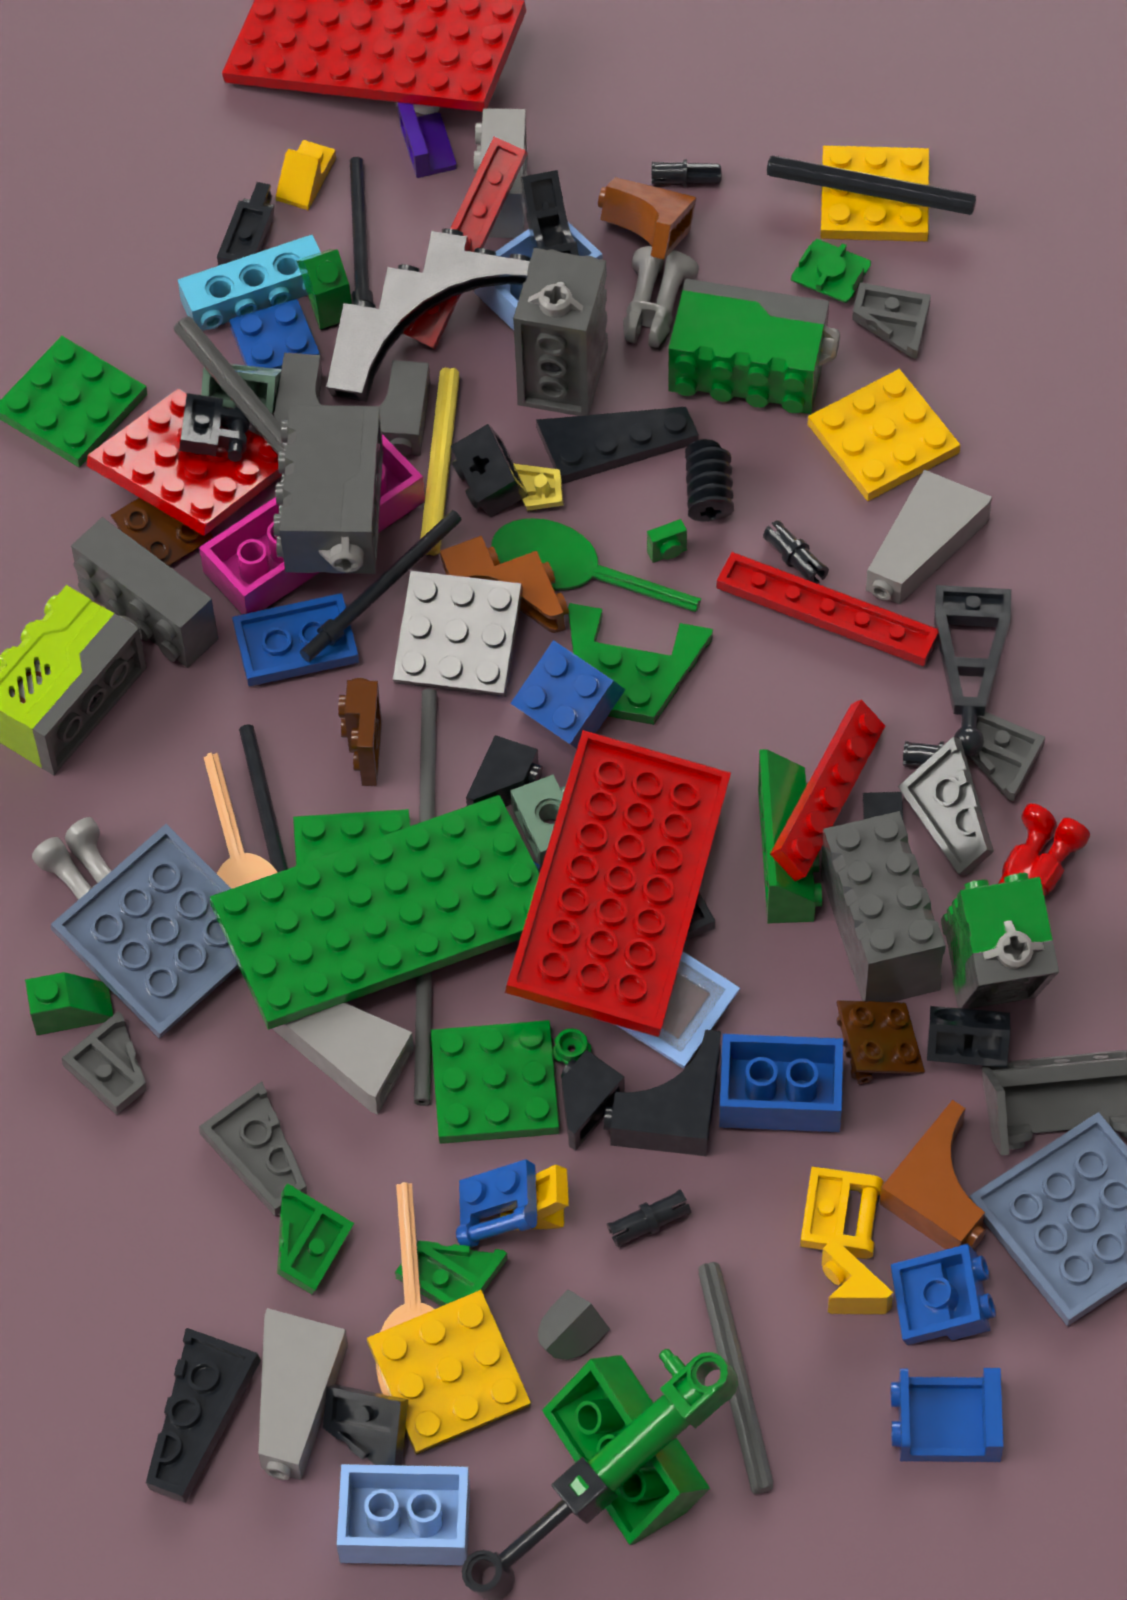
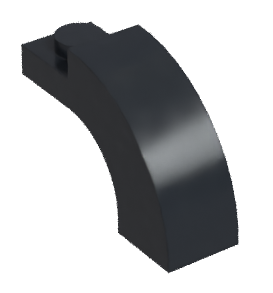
(547, 213)

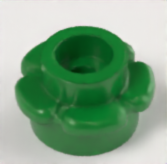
(568, 1038)

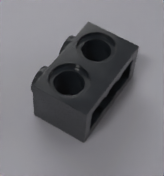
(968, 1036)

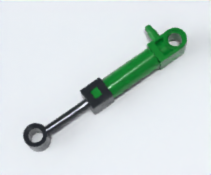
(592, 1483)

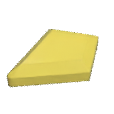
(542, 486)

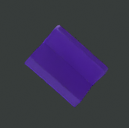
(426, 141)

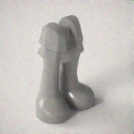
(658, 315)
(82, 842)

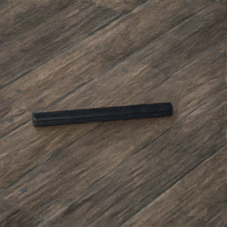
(871, 185)

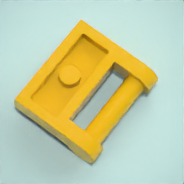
(828, 1207)

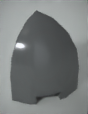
(571, 1327)

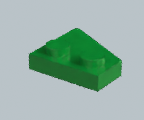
(308, 1238)
(454, 1270)

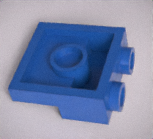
(942, 1295)

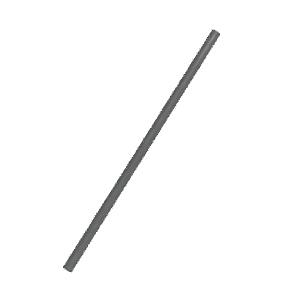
(424, 981)

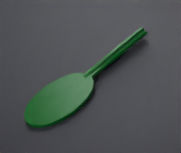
(574, 559)

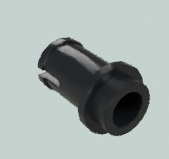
(917, 753)

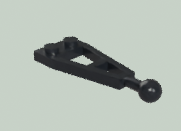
(973, 608)

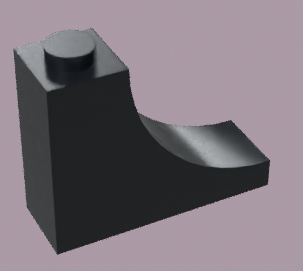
(673, 1114)

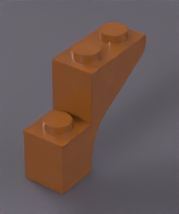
(538, 597)

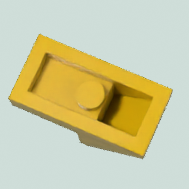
(304, 174)
(551, 1197)
(860, 1288)

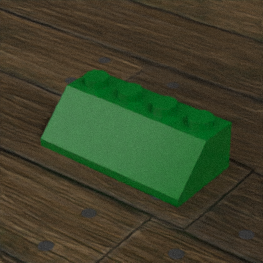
(779, 791)
(591, 1413)

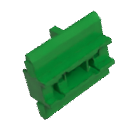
(831, 270)

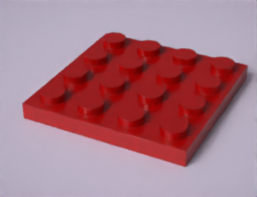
(183, 484)

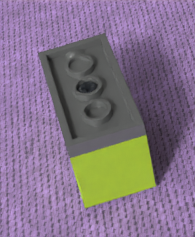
(65, 677)

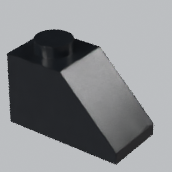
(504, 769)
(586, 1092)

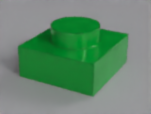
(667, 541)

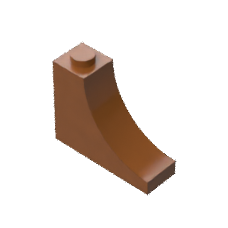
(649, 211)
(927, 1191)

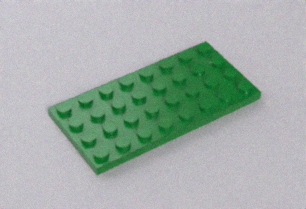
(379, 911)

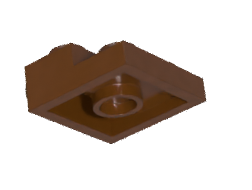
(362, 726)

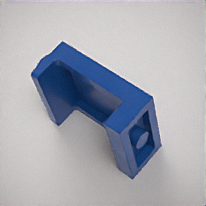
(948, 1418)

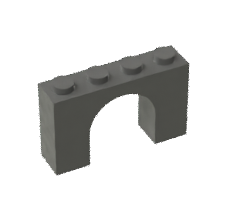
(400, 413)

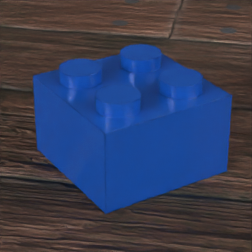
(567, 694)

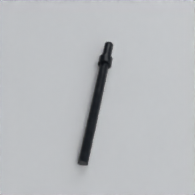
(359, 232)
(333, 630)
(263, 797)

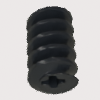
(708, 481)

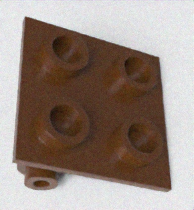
(158, 531)
(878, 1038)

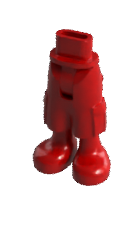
(1041, 827)

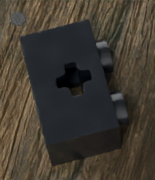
(488, 471)

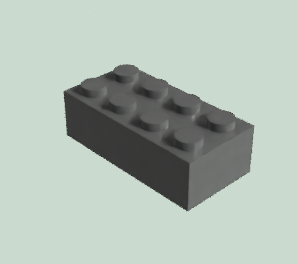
(145, 590)

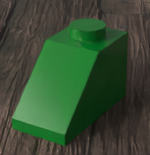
(325, 285)
(67, 1002)

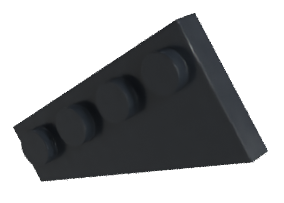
(611, 440)
(203, 1399)

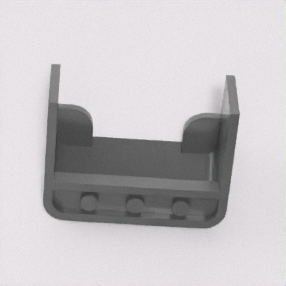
(1054, 1095)

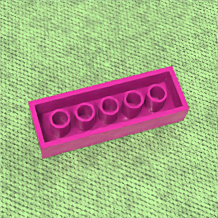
(245, 557)

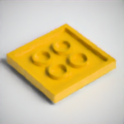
(870, 217)
(883, 434)
(449, 1370)

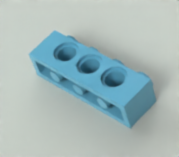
(246, 284)

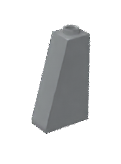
(925, 535)
(353, 1050)
(296, 1369)

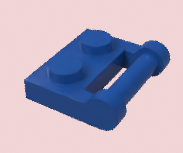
(495, 1193)

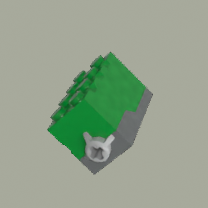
(750, 345)
(999, 942)

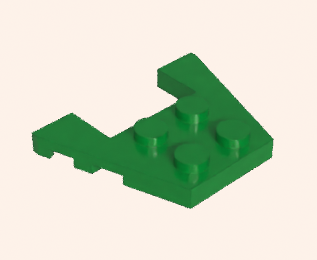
(647, 676)

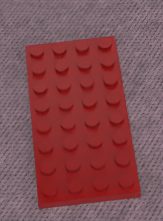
(379, 49)
(619, 884)

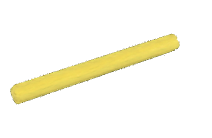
(440, 451)

